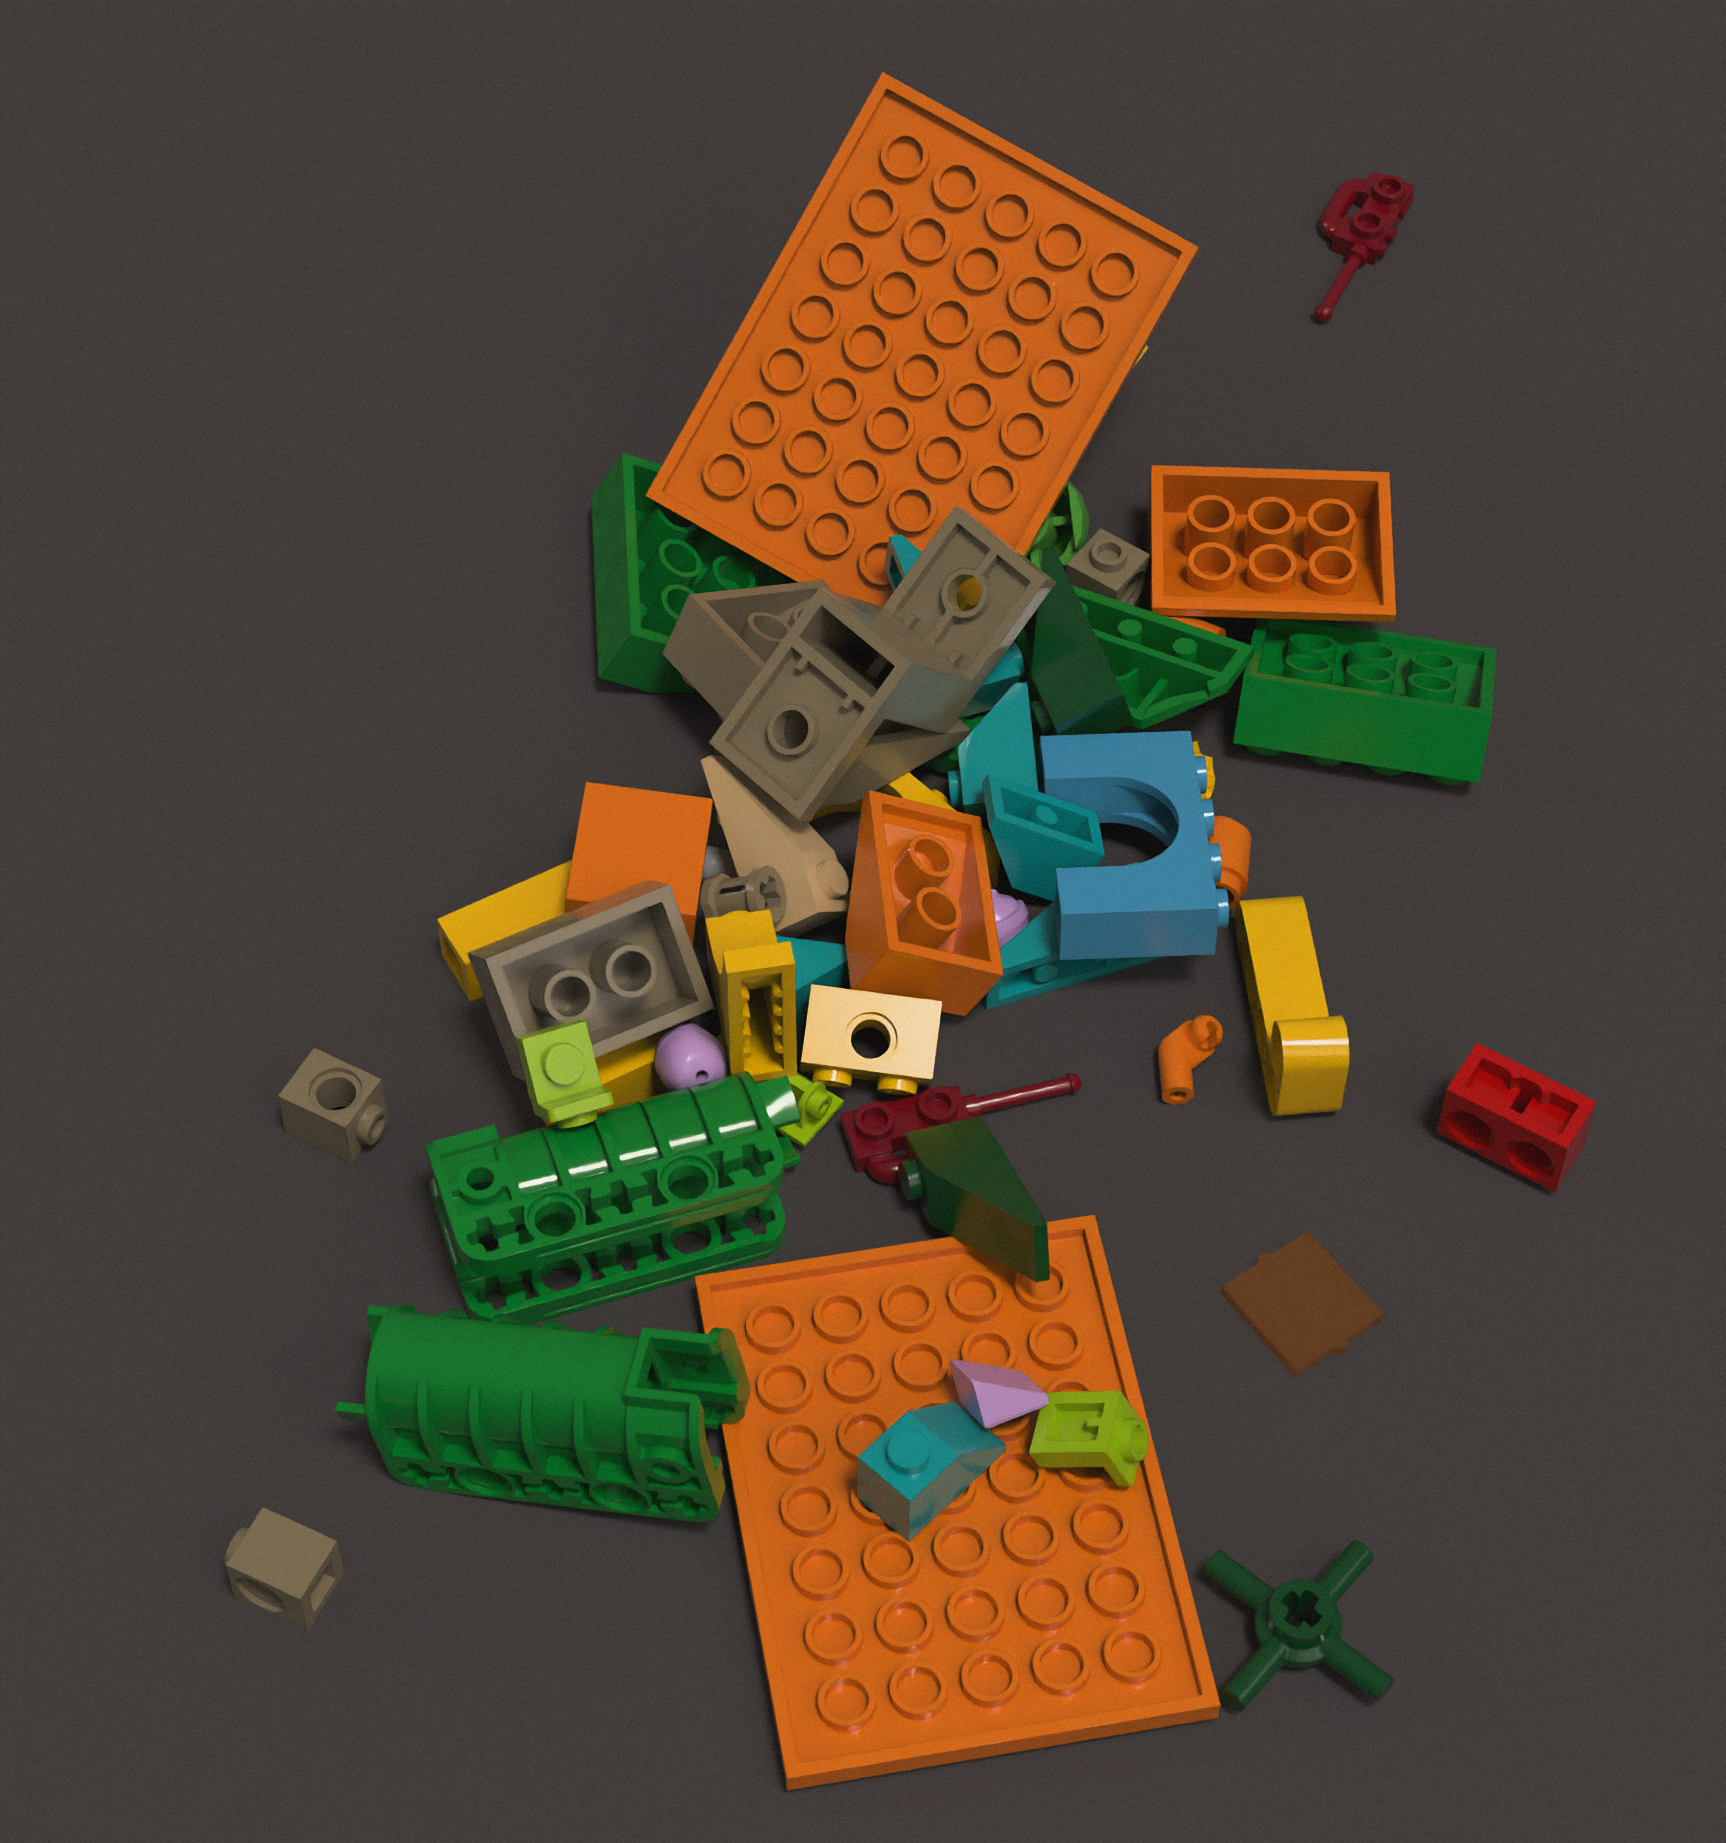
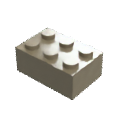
(610, 963)

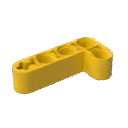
(1297, 1040)

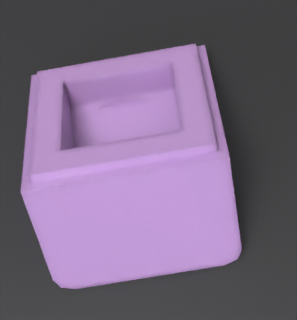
(995, 1392)

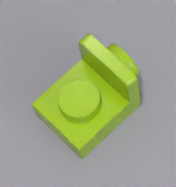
(563, 1074)
(1090, 1432)

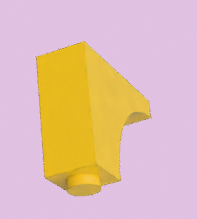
(753, 993)

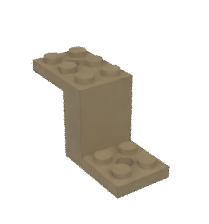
(866, 663)

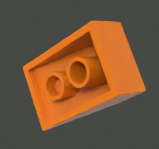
(921, 905)

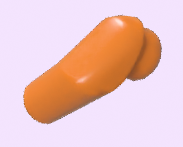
(1182, 1053)

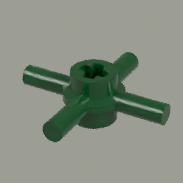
(1314, 1640)

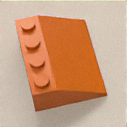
(1270, 543)

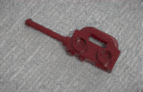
(1366, 235)
(880, 1128)

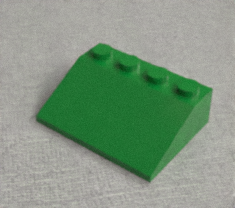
(646, 570)
(1367, 699)

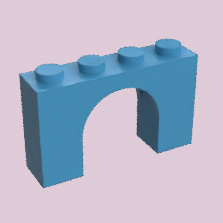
(1148, 906)

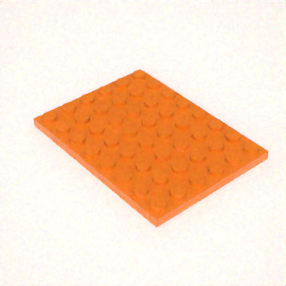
(920, 351)
(1030, 1601)

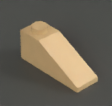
(768, 835)

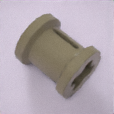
(744, 893)

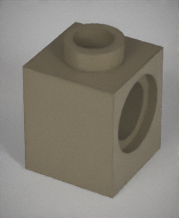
(1111, 569)
(330, 1083)
(283, 1568)

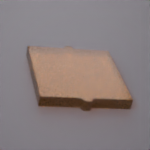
(1302, 1304)

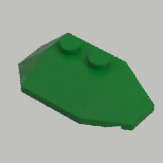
(1156, 659)

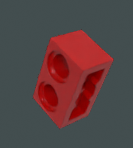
(1516, 1117)

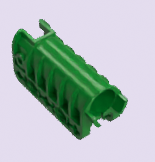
(615, 1190)
(552, 1410)

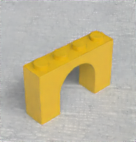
(625, 1071)

